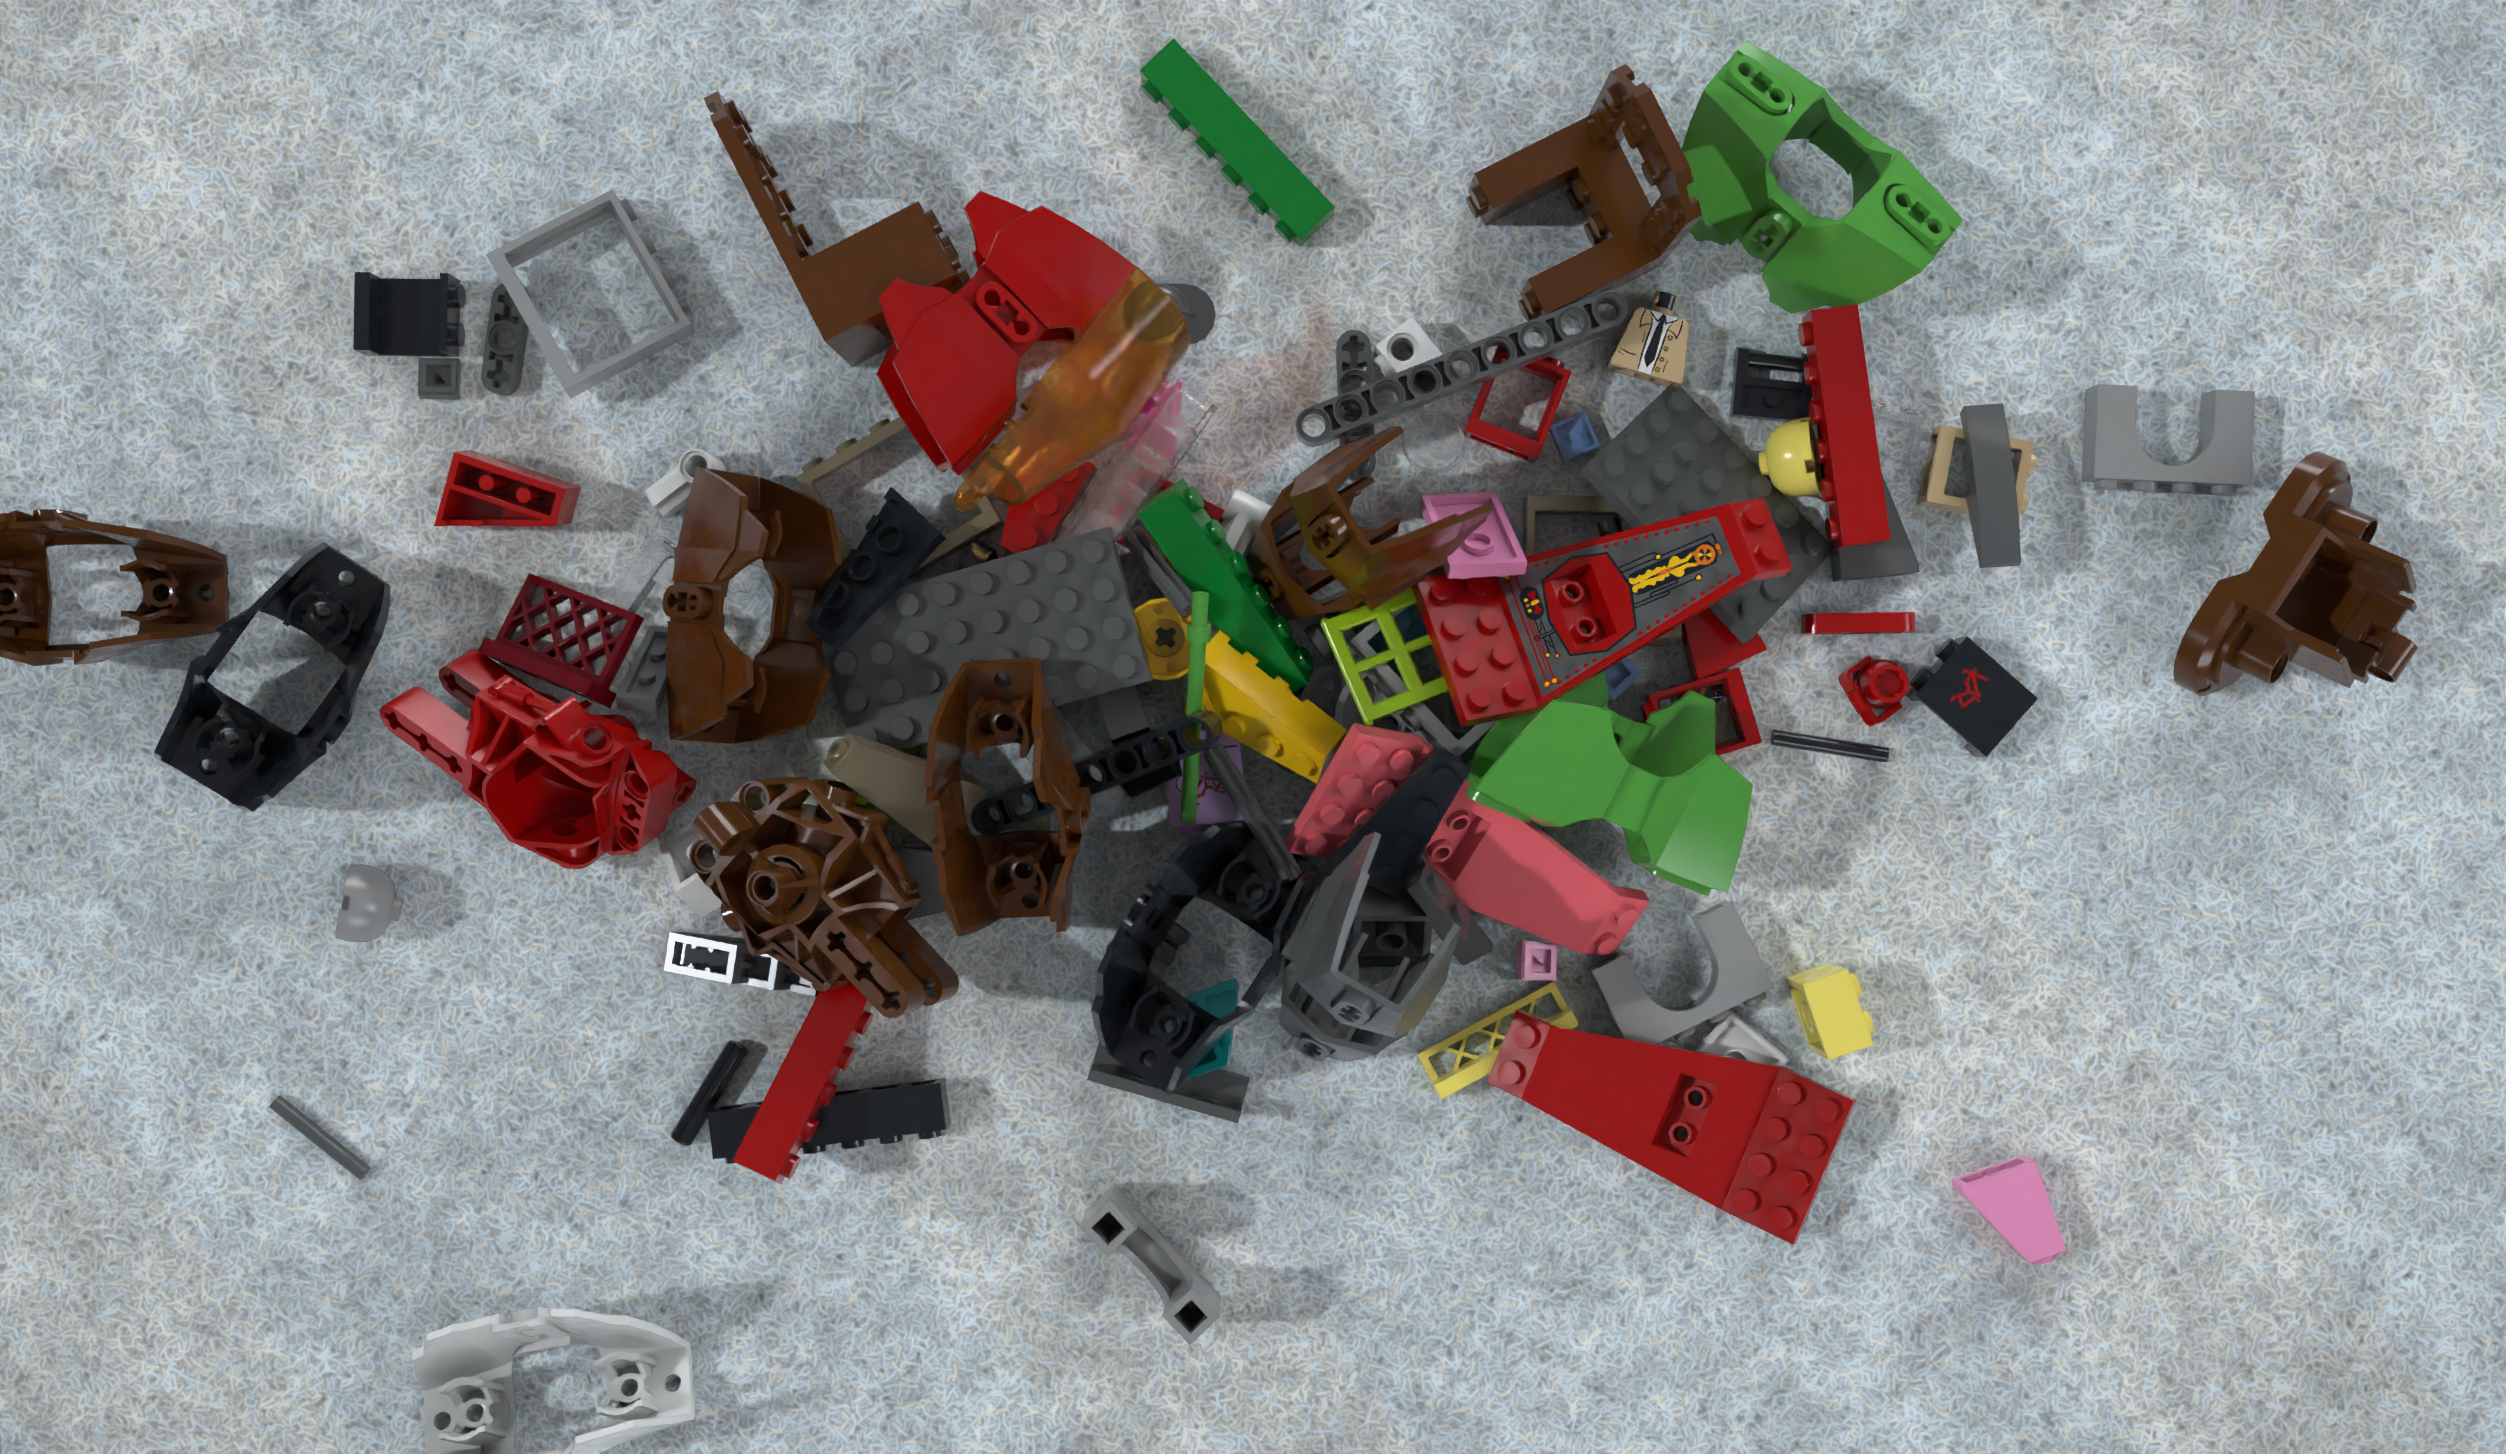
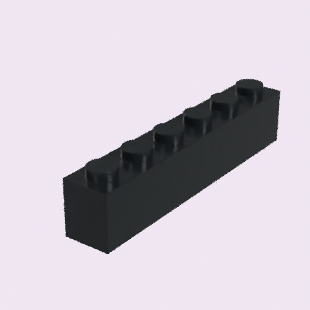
(849, 1118)

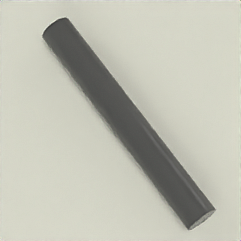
(319, 1137)

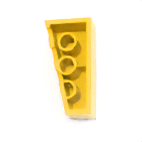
(1266, 712)

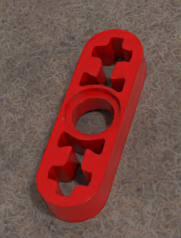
(1858, 623)

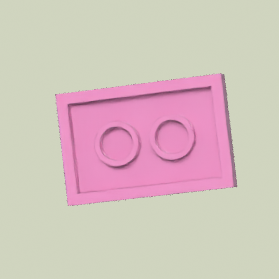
(1489, 548)

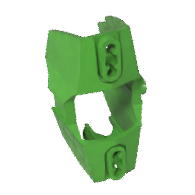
(1809, 259)
(1659, 782)

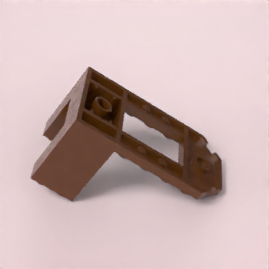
(1621, 224)
(848, 277)

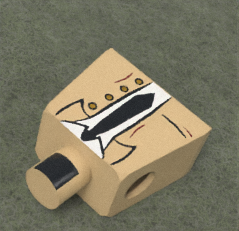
(1653, 344)

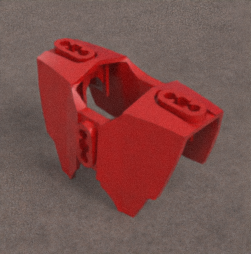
(961, 351)

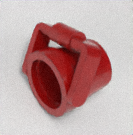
(1875, 686)

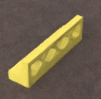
(1482, 1064)

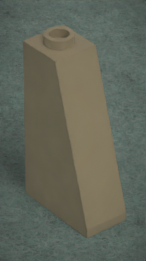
(893, 781)

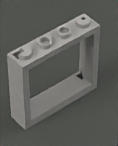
(557, 232)
(1418, 716)

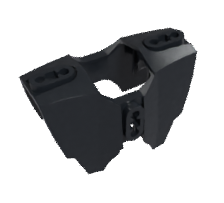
(265, 755)
(1136, 1005)

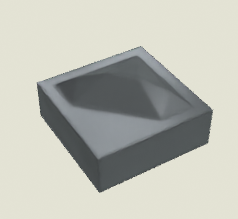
(439, 378)

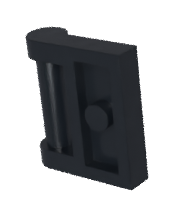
(1769, 397)

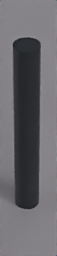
(1829, 746)

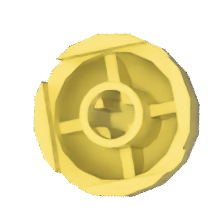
(1792, 458)

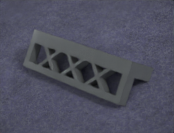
(1208, 1094)

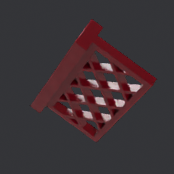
(557, 670)

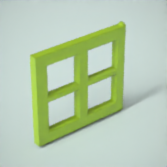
(1398, 651)

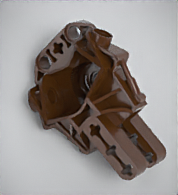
(852, 883)

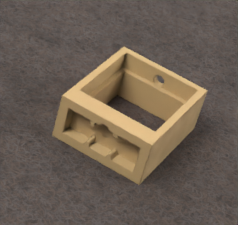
(1936, 471)

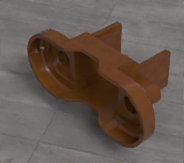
(2309, 596)

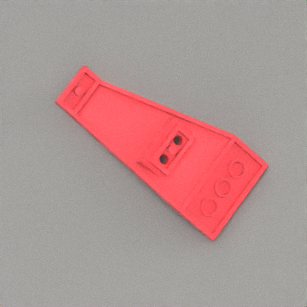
(1482, 854)

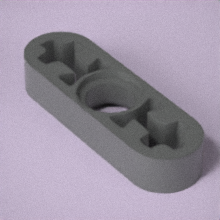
(517, 352)

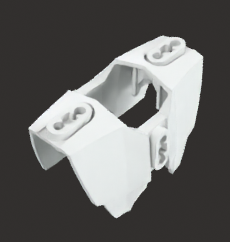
(471, 1371)

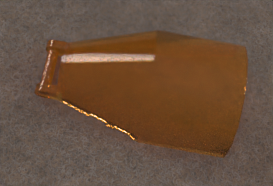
(1084, 396)

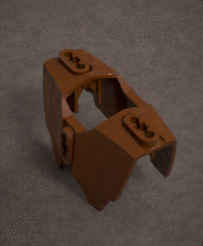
(1350, 553)
(161, 566)
(711, 683)
(984, 874)

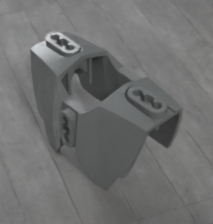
(1338, 997)

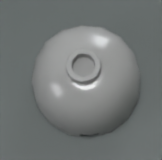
(367, 904)

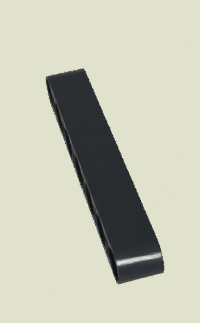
(1110, 764)

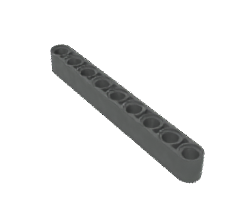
(1475, 356)

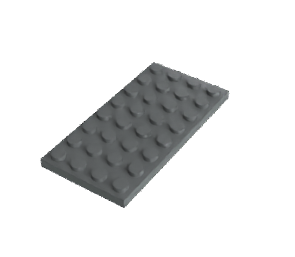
(1041, 603)

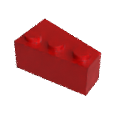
(499, 493)

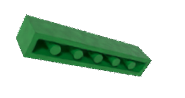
(1236, 143)
(1236, 603)

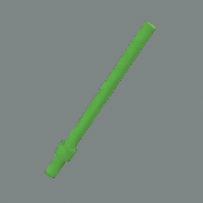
(1198, 635)

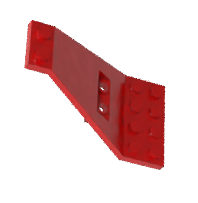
(1750, 1144)

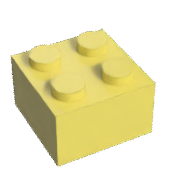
(1831, 1010)

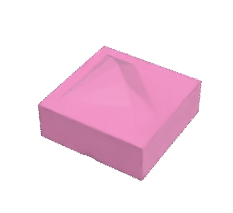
(1536, 960)

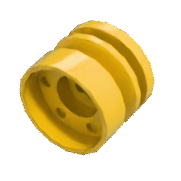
(1164, 660)

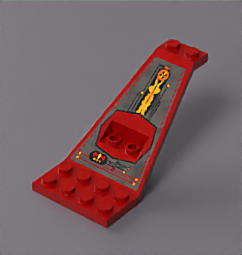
(1518, 638)

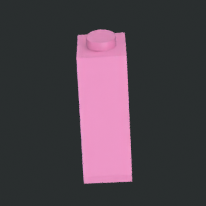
(2015, 1207)

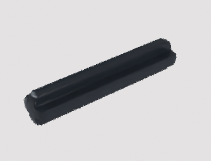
(709, 1093)

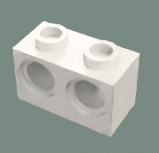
(1422, 351)

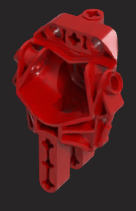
(541, 765)

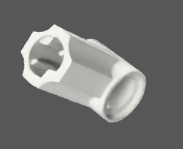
(673, 489)
(1243, 519)

